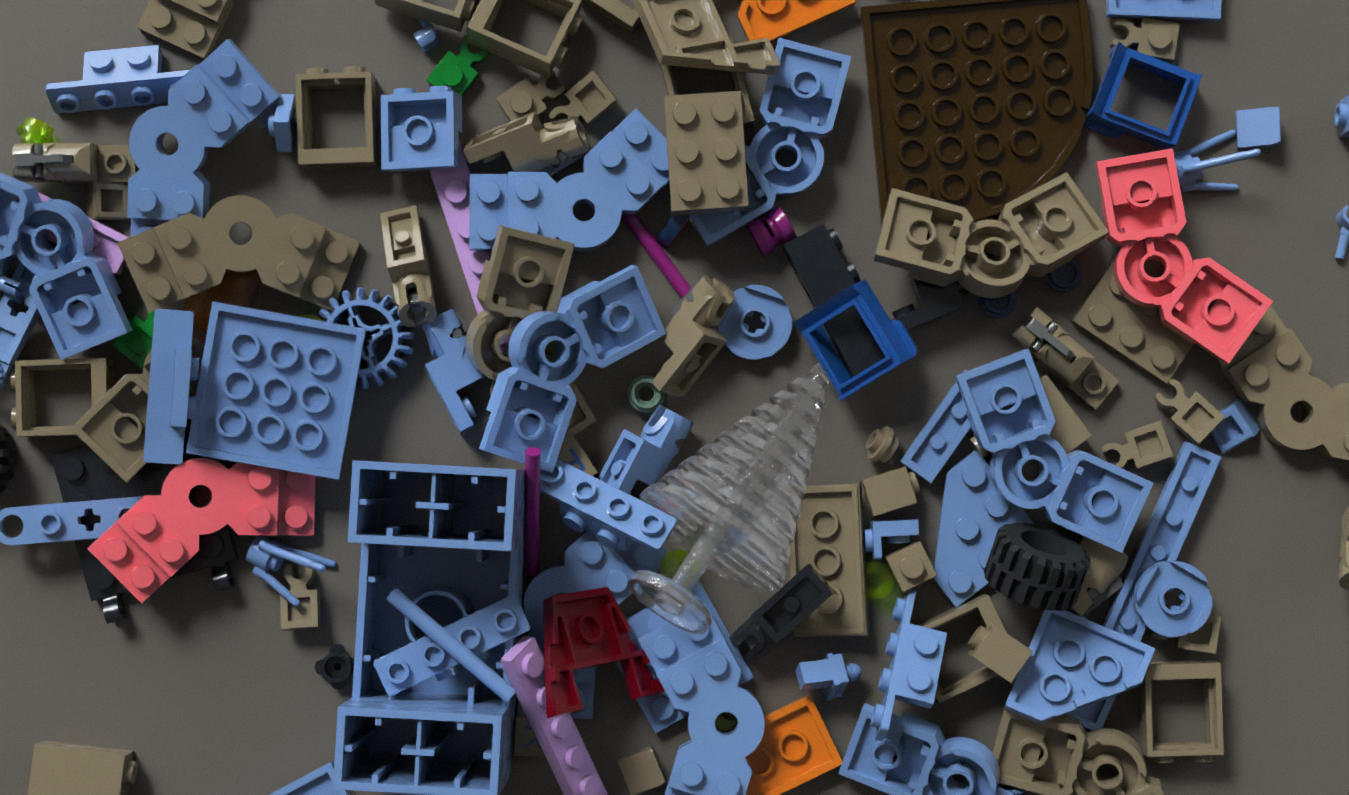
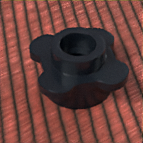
(326, 666)

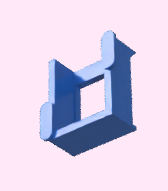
(1114, 124)
(889, 335)

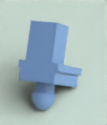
(828, 675)

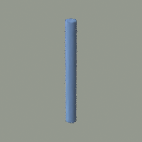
(451, 645)

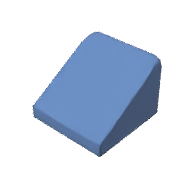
(1258, 128)
(1235, 428)

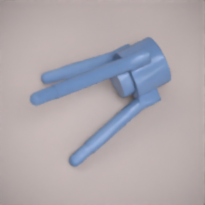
(1191, 169)
(270, 555)

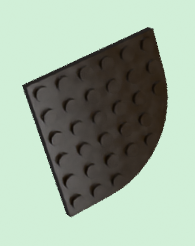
(975, 96)

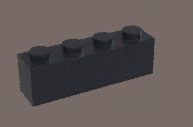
(824, 275)

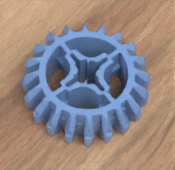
(380, 332)

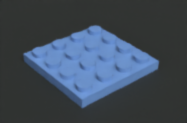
(276, 390)

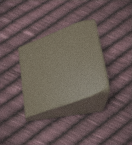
(106, 201)
(642, 770)

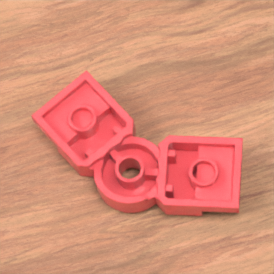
(1194, 297)
(165, 529)

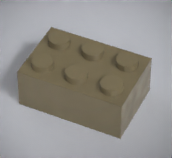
(706, 153)

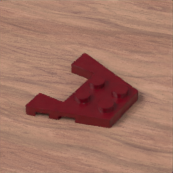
(585, 633)

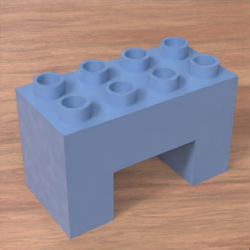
(452, 548)

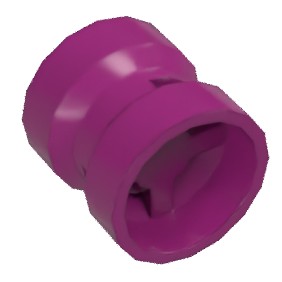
(778, 226)

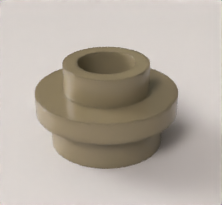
(882, 444)

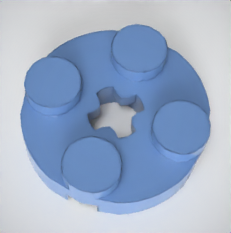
(773, 313)
(1194, 593)

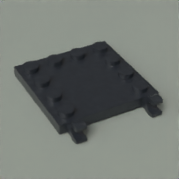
(87, 478)

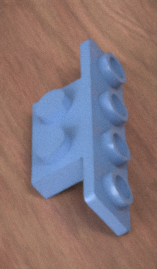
(115, 81)
(169, 382)
(605, 510)
(476, 632)
(913, 665)

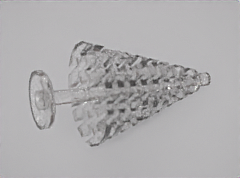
(737, 503)

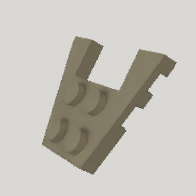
(694, 36)

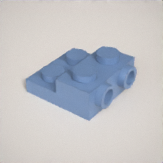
(420, 129)

